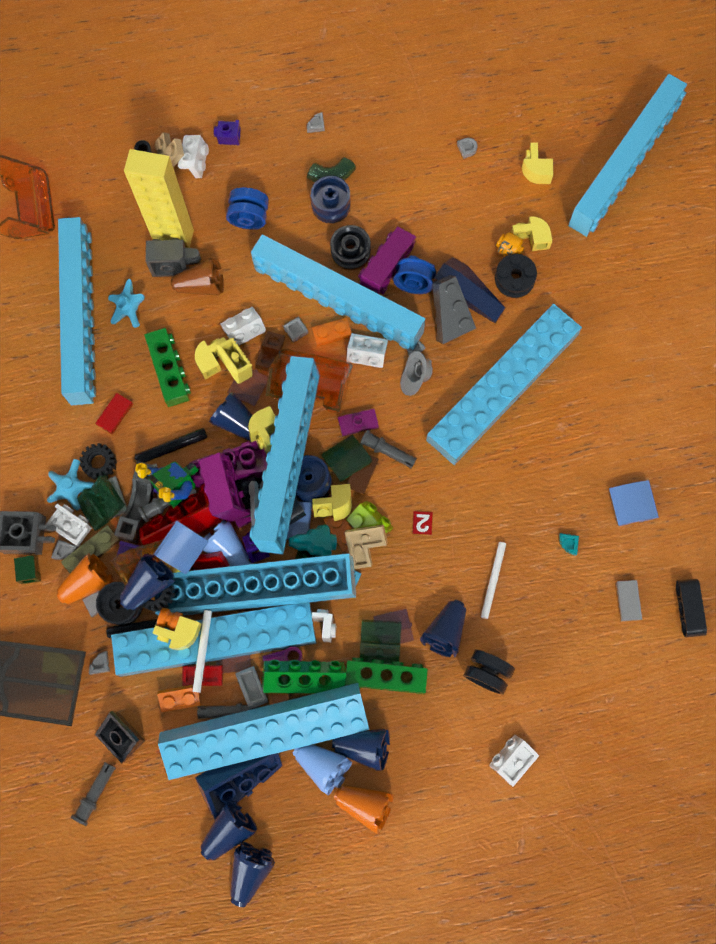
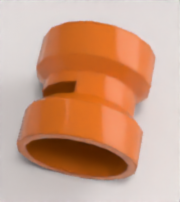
(168, 619)

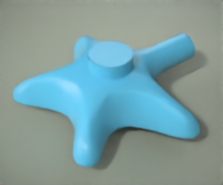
(126, 304)
(68, 486)

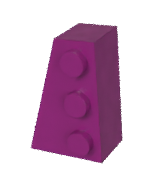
(221, 488)

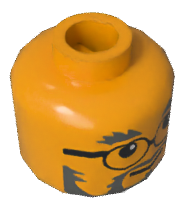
(509, 244)

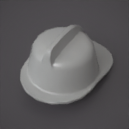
(417, 370)

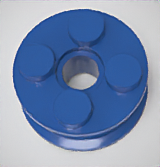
(414, 275)

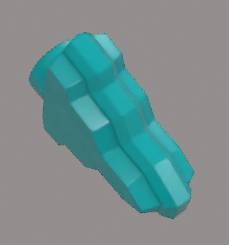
(315, 541)

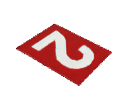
(422, 522)

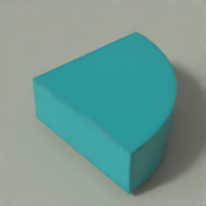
(569, 543)

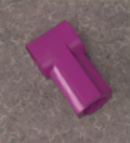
(283, 655)

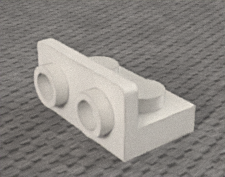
(366, 350)
(513, 760)

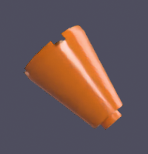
(84, 580)
(365, 805)

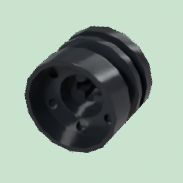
(110, 610)

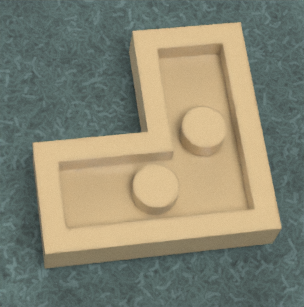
(172, 149)
(360, 541)

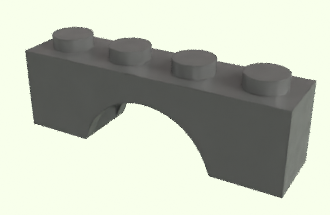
(131, 520)

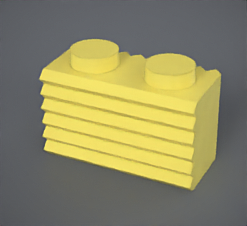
(235, 360)

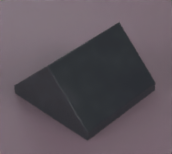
(119, 736)

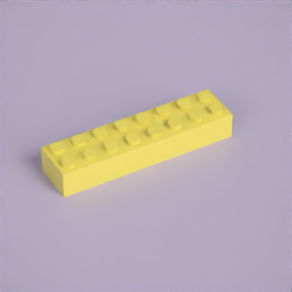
(158, 196)

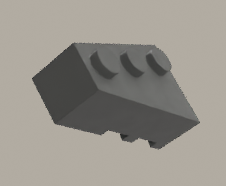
(451, 310)

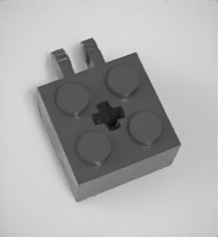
(169, 257)
(23, 532)

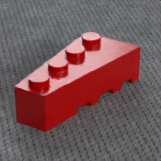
(192, 513)

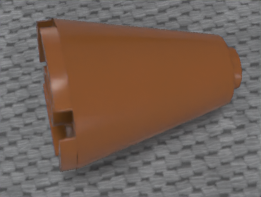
(200, 279)

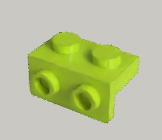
(366, 516)

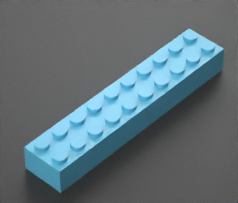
(628, 155)
(337, 292)
(75, 312)
(503, 384)
(286, 456)
(263, 585)
(228, 638)
(262, 731)

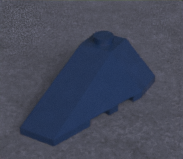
(475, 292)
(235, 781)

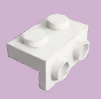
(195, 155)
(243, 326)
(69, 525)
(329, 627)

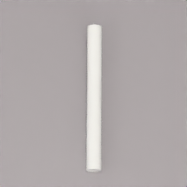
(493, 580)
(202, 651)

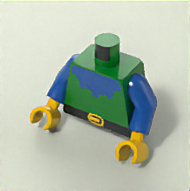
(171, 481)

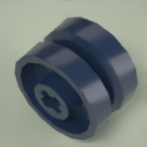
(330, 199)
(314, 480)

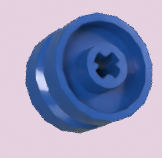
(247, 208)

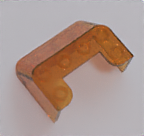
(332, 382)

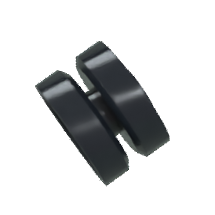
(489, 672)

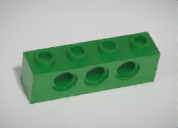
(156, 341)
(418, 673)
(296, 683)

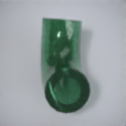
(342, 169)

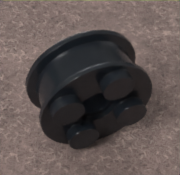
(348, 236)
(519, 265)

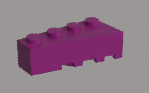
(383, 265)
(246, 460)

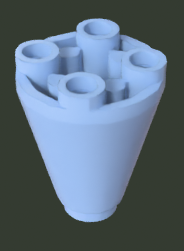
(227, 541)
(323, 766)

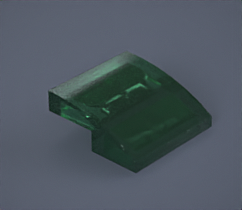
(346, 458)
(100, 503)
(375, 649)

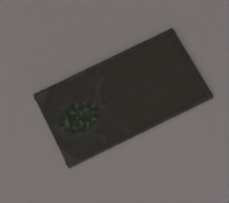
(39, 682)

